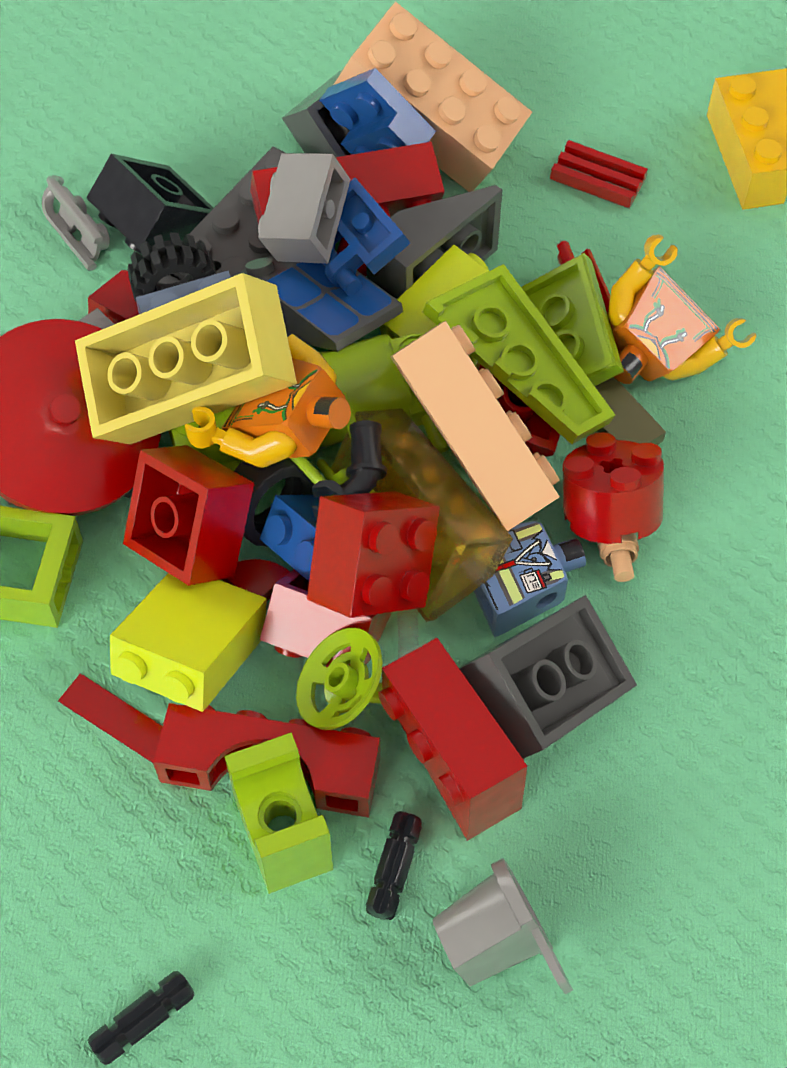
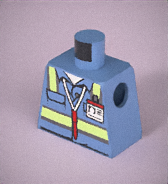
(528, 577)

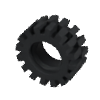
(168, 258)

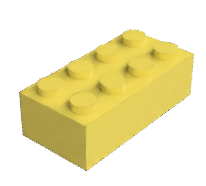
(186, 354)

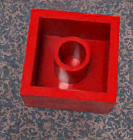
(187, 514)
(372, 553)

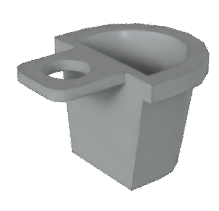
(494, 930)

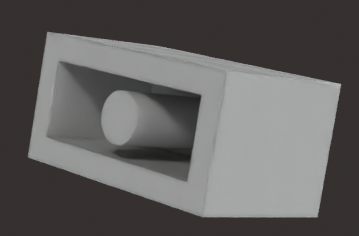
(304, 207)

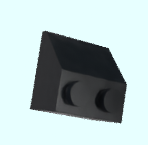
(146, 200)

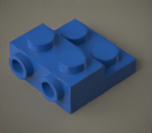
(374, 114)

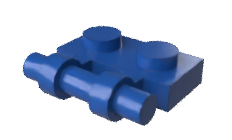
(370, 236)

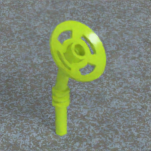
(346, 686)

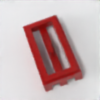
(601, 168)

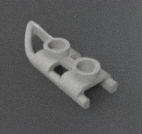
(74, 216)

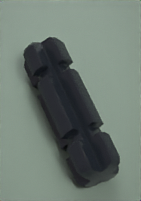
(394, 865)
(140, 1017)

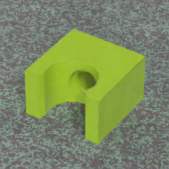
(271, 784)

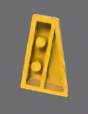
(751, 133)

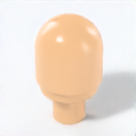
(621, 556)

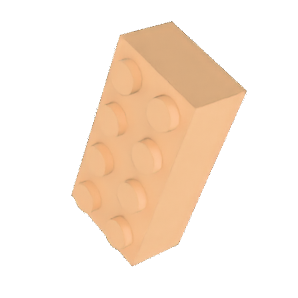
(463, 104)
(476, 426)

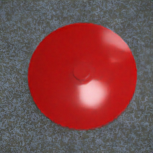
(45, 426)

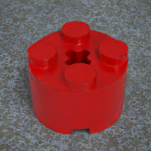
(613, 489)

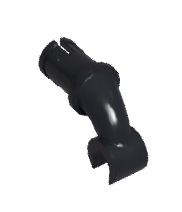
(365, 466)

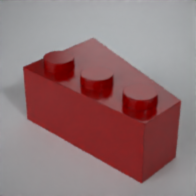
(454, 737)

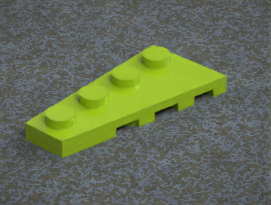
(523, 352)

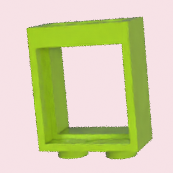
(64, 542)

